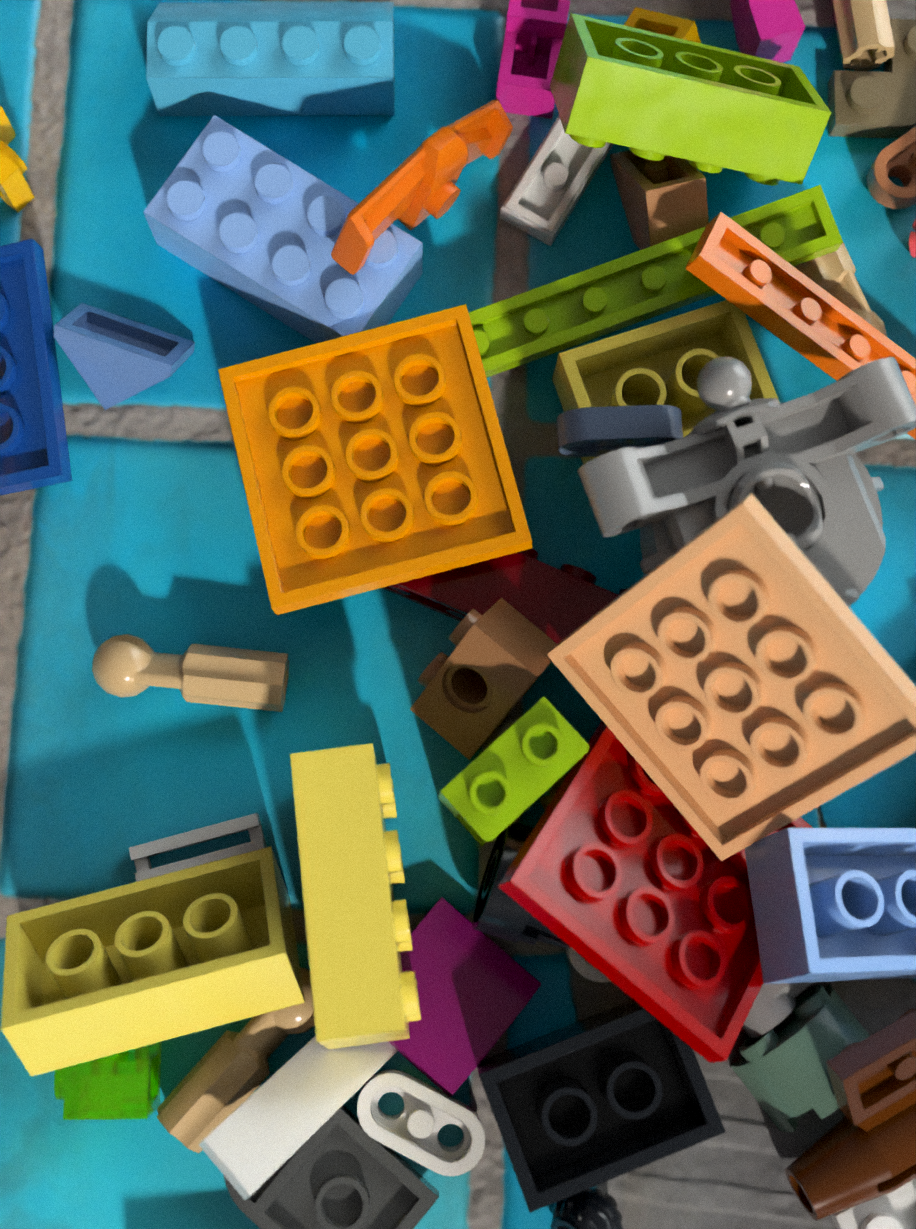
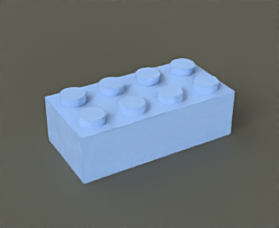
(271, 237)
(834, 904)

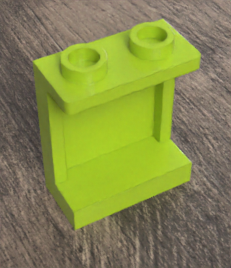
(513, 772)

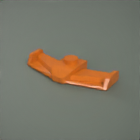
(422, 182)

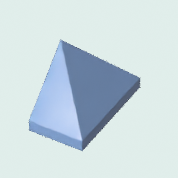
(117, 353)

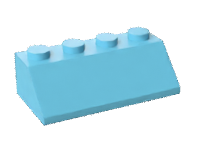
(271, 58)

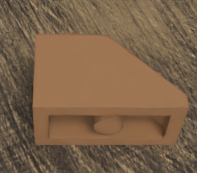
(660, 197)

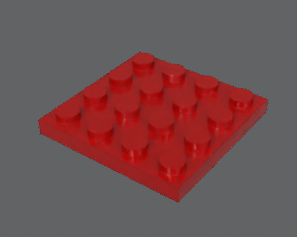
(644, 897)

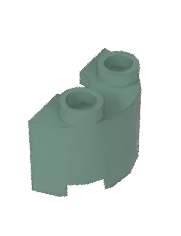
(789, 1067)

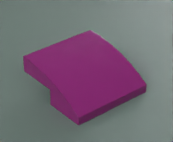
(465, 996)

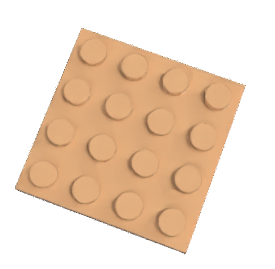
(742, 682)

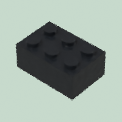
(596, 1102)

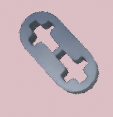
(606, 429)

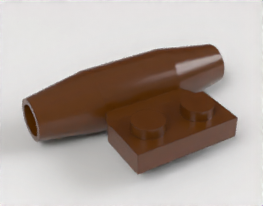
(876, 1139)

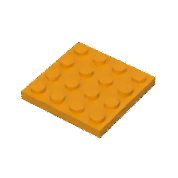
(373, 460)

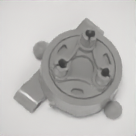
(787, 454)

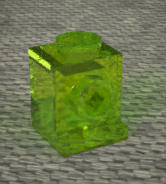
(112, 1086)

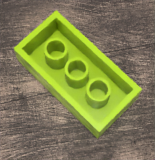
(686, 101)

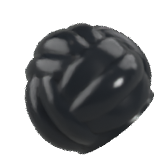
(587, 1211)

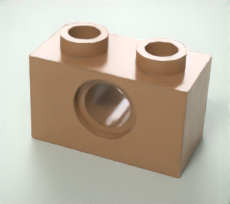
(483, 677)

